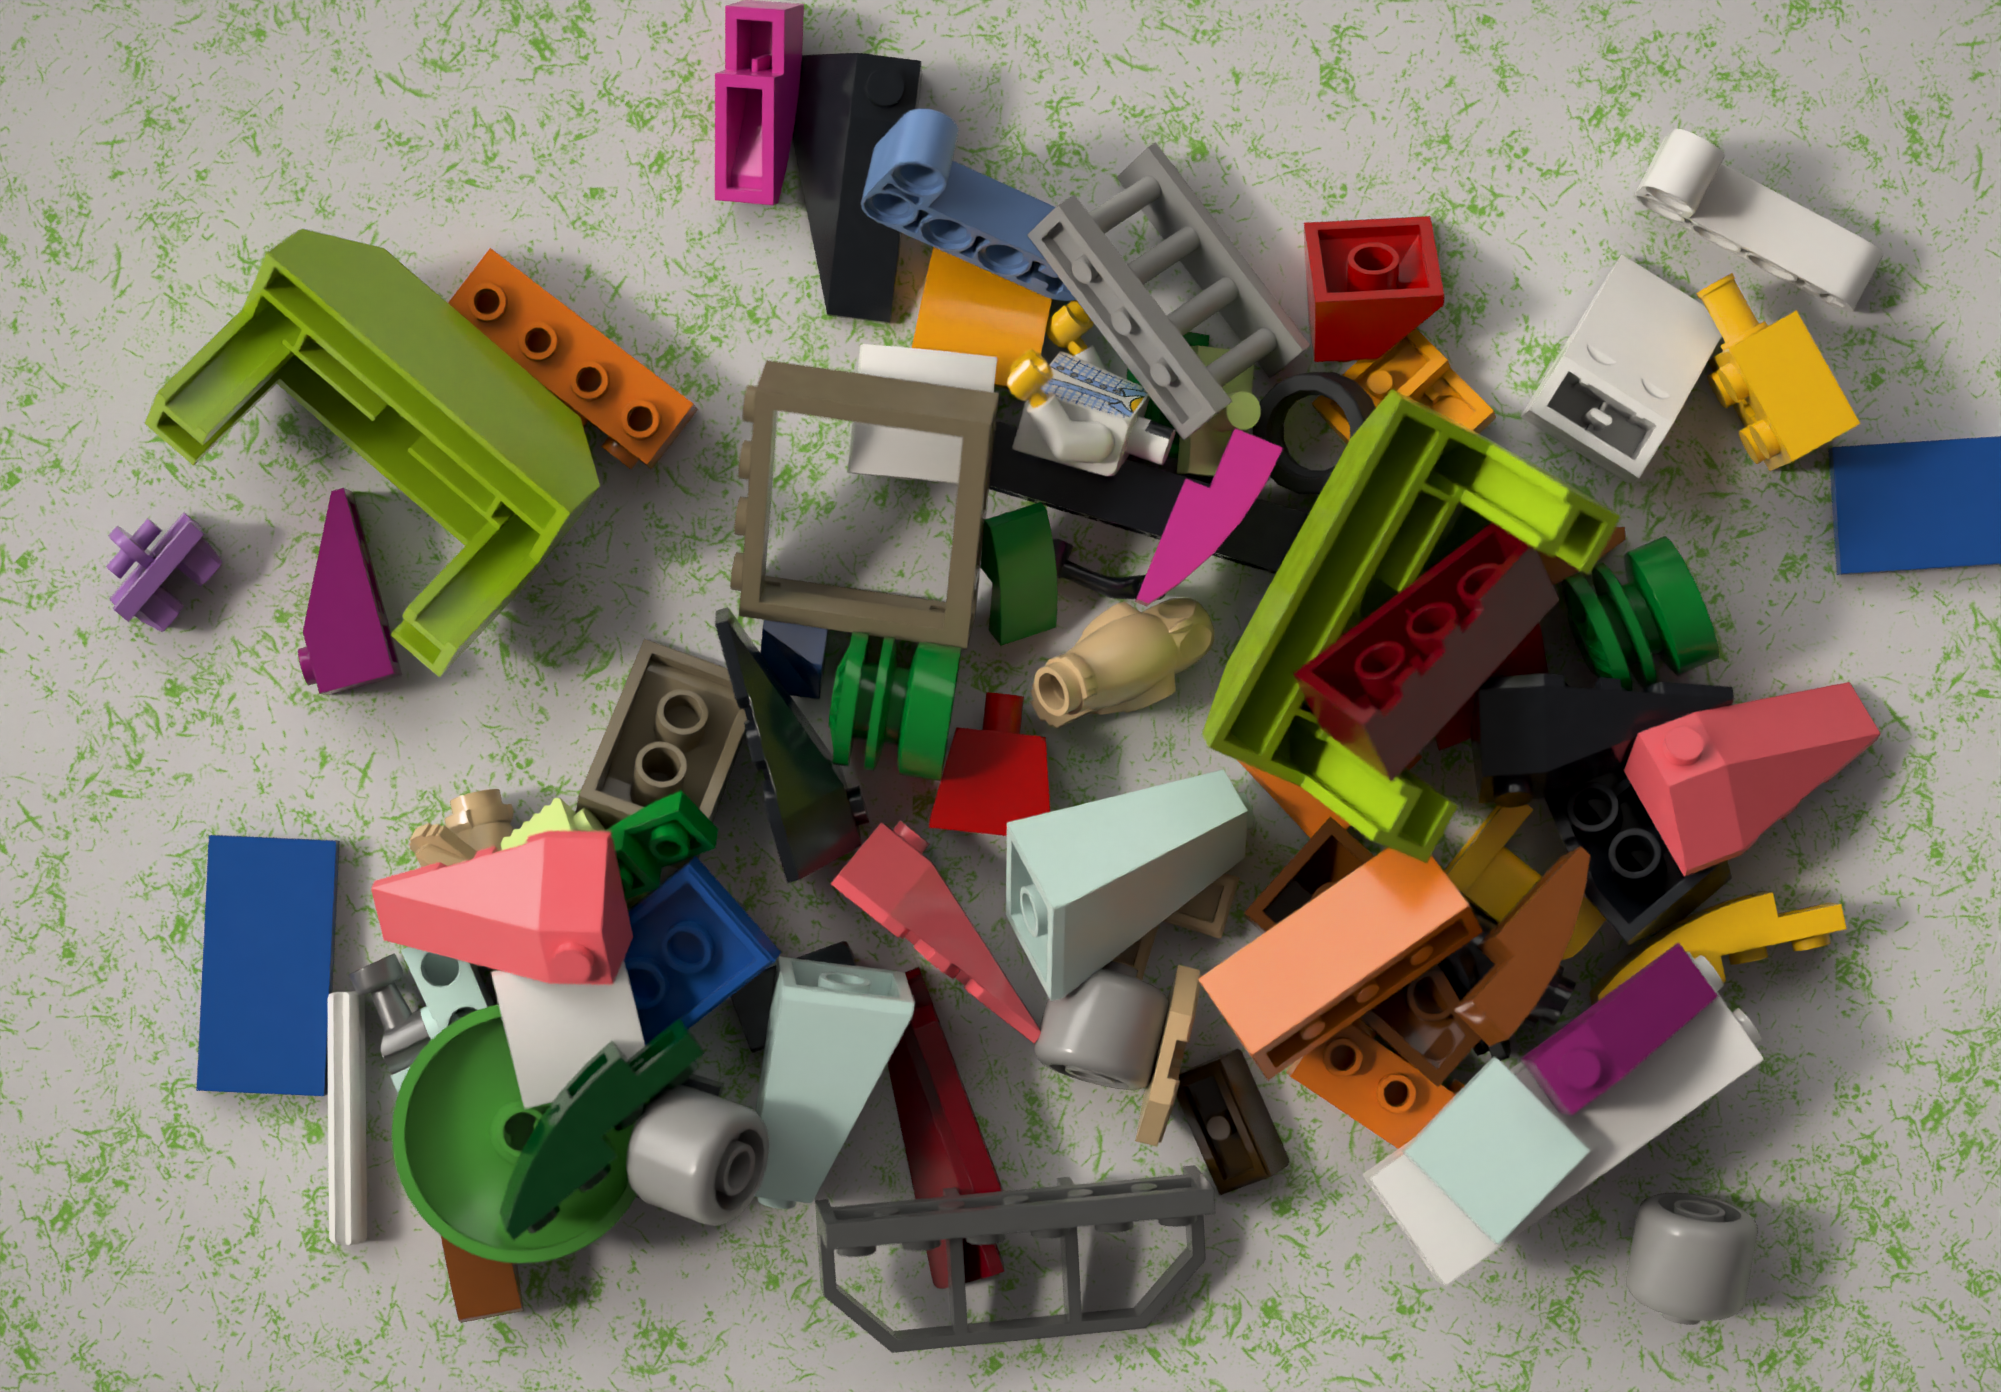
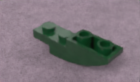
(571, 1140)

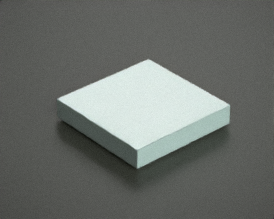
(1496, 1150)

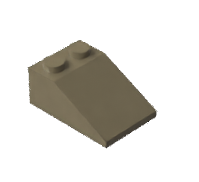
(666, 736)

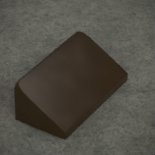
(1230, 1122)

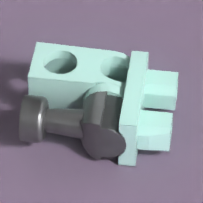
(449, 991)

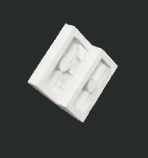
(912, 453)
(562, 1028)

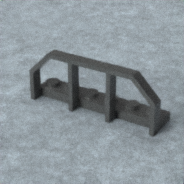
(986, 1220)

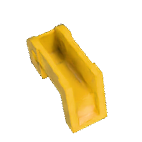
(1497, 878)

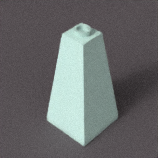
(1114, 869)
(820, 1062)

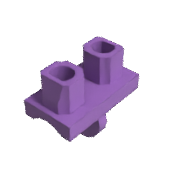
(142, 590)

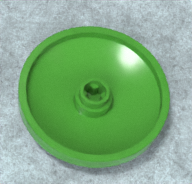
(460, 1139)

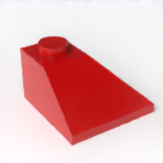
(1369, 284)

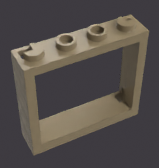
(881, 403)

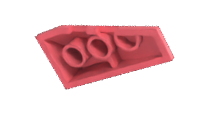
(1741, 767)
(913, 902)
(528, 910)

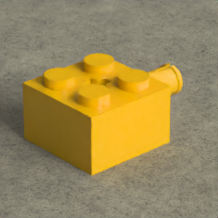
(1773, 380)

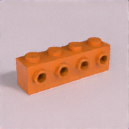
(574, 361)
(1372, 1084)

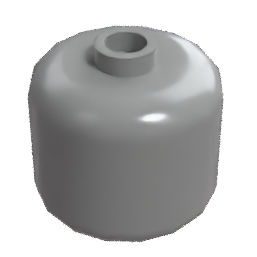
(1105, 1029)
(697, 1155)
(1691, 1257)

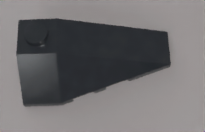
(840, 117)
(1630, 867)

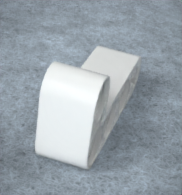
(1755, 222)

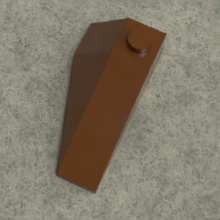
(1413, 1020)

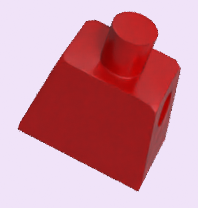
(993, 773)

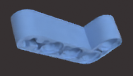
(953, 207)

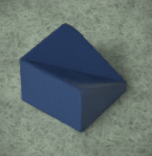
(795, 656)

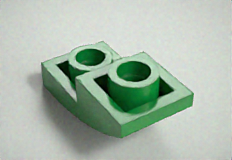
(1023, 573)
(658, 838)

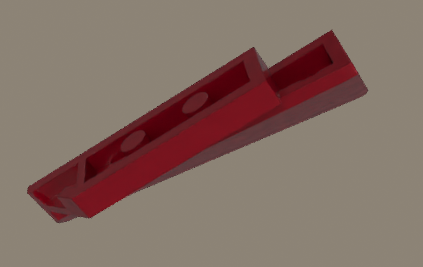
(940, 1128)

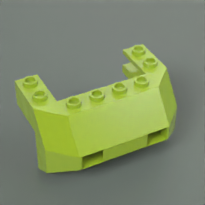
(415, 400)
(1388, 514)

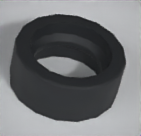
(1275, 406)

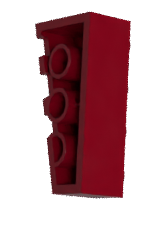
(1427, 649)

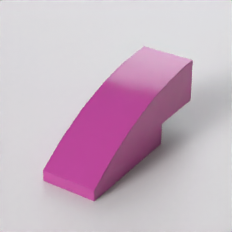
(757, 99)
(1208, 515)

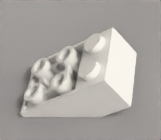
(1625, 371)

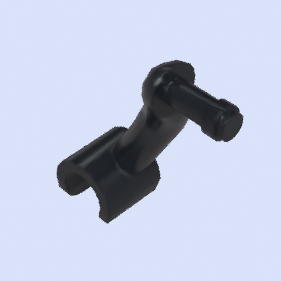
(1108, 586)

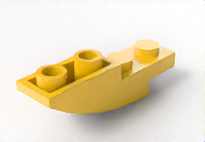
(1731, 928)

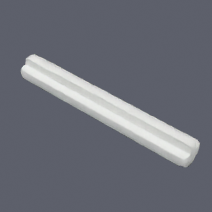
(347, 1118)

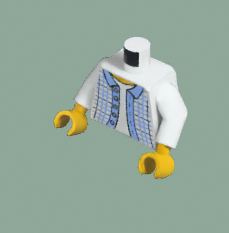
(1078, 408)

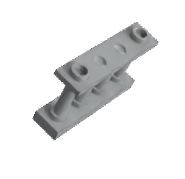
(1132, 319)

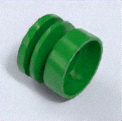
(1647, 616)
(895, 705)

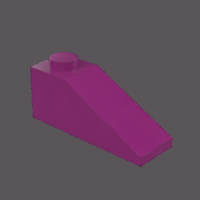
(345, 614)
(1619, 1031)

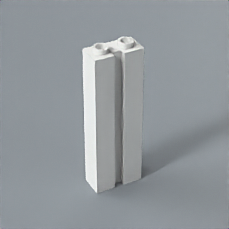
(1656, 1094)

